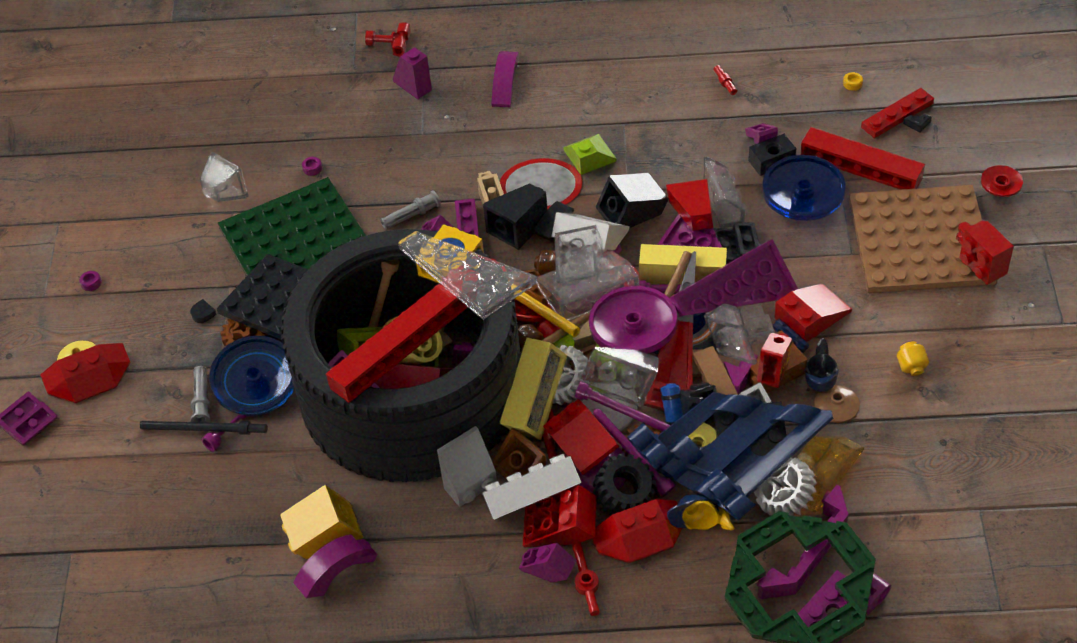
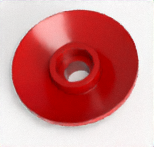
(1001, 181)

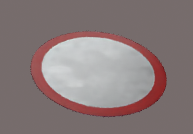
(554, 176)

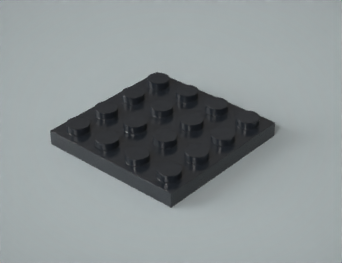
(263, 295)

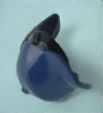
(821, 369)

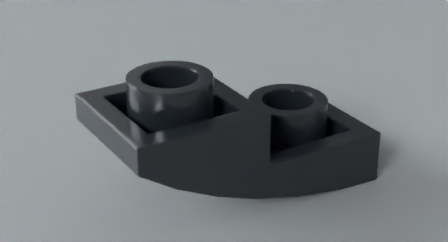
(545, 225)

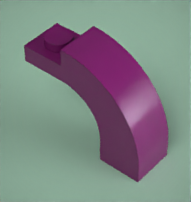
(329, 561)

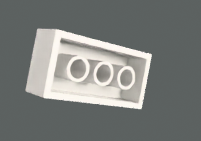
(531, 487)

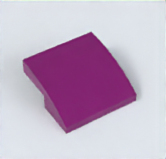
(26, 418)

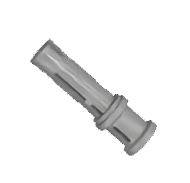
(419, 206)
(200, 403)

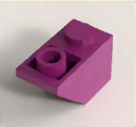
(548, 562)

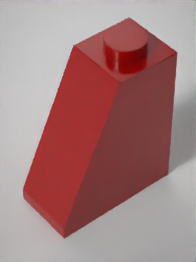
(692, 203)

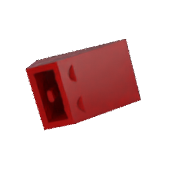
(561, 518)

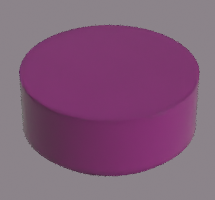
(312, 166)
(90, 280)

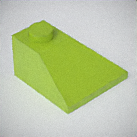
(589, 154)

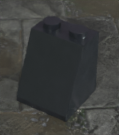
(631, 199)
(515, 214)

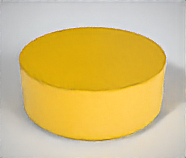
(852, 81)

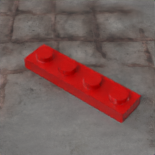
(897, 112)

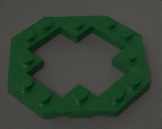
(790, 627)

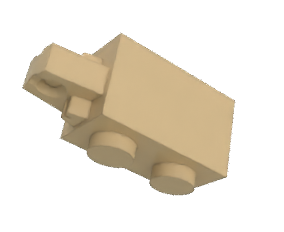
(489, 186)

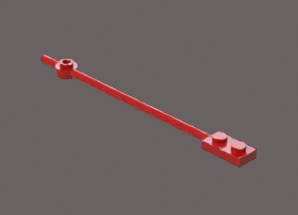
(584, 588)

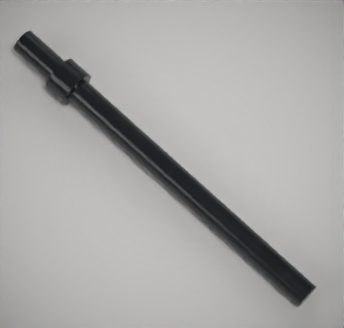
(243, 427)

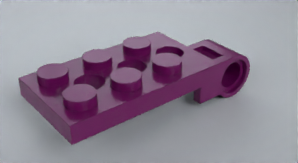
(829, 597)

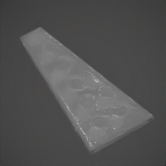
(471, 277)

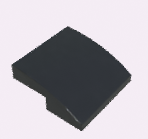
(738, 239)

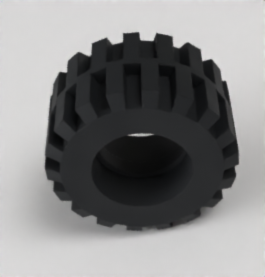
(627, 468)

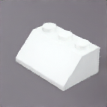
(610, 232)

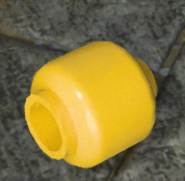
(912, 358)

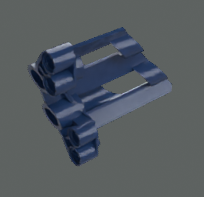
(727, 467)

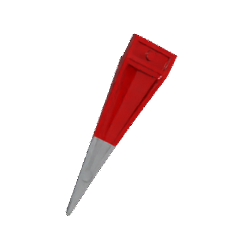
(675, 356)

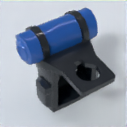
(679, 402)

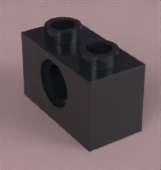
(770, 151)

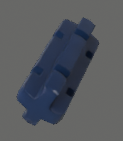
(801, 344)

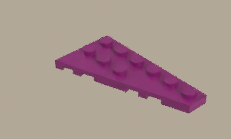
(748, 280)

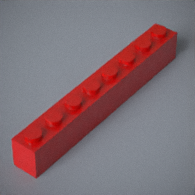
(394, 343)

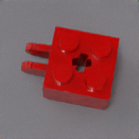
(984, 250)

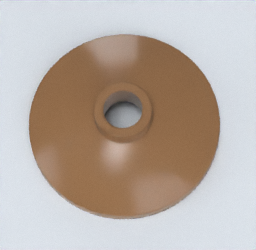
(842, 410)

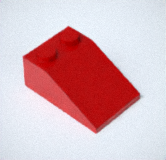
(810, 310)
(580, 436)

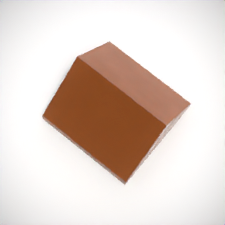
(517, 455)

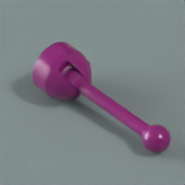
(213, 440)

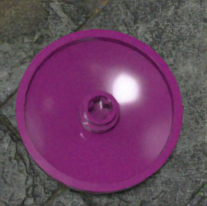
(633, 319)

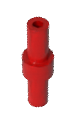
(725, 80)

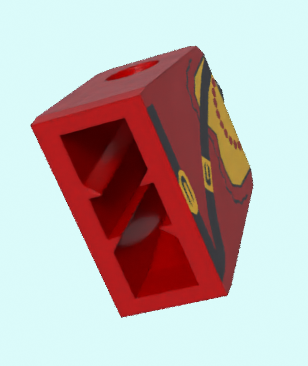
(776, 349)

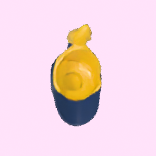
(699, 514)

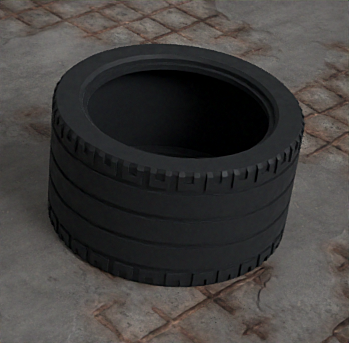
(399, 429)

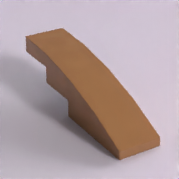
(713, 370)

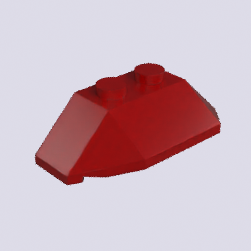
(86, 372)
(637, 532)

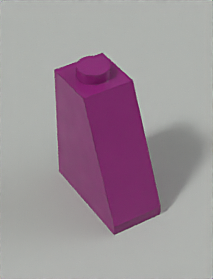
(413, 73)

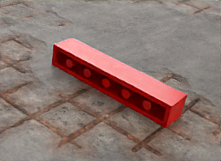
(863, 159)

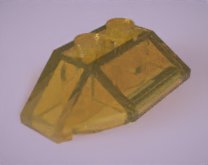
(830, 461)

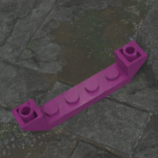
(777, 584)

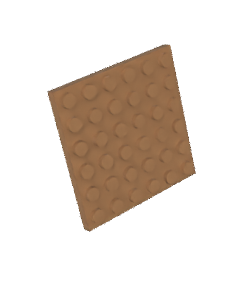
(911, 237)

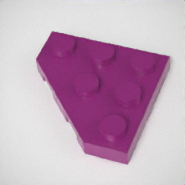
(682, 235)

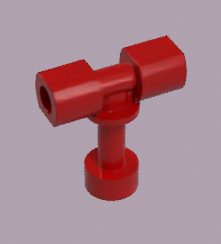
(397, 40)

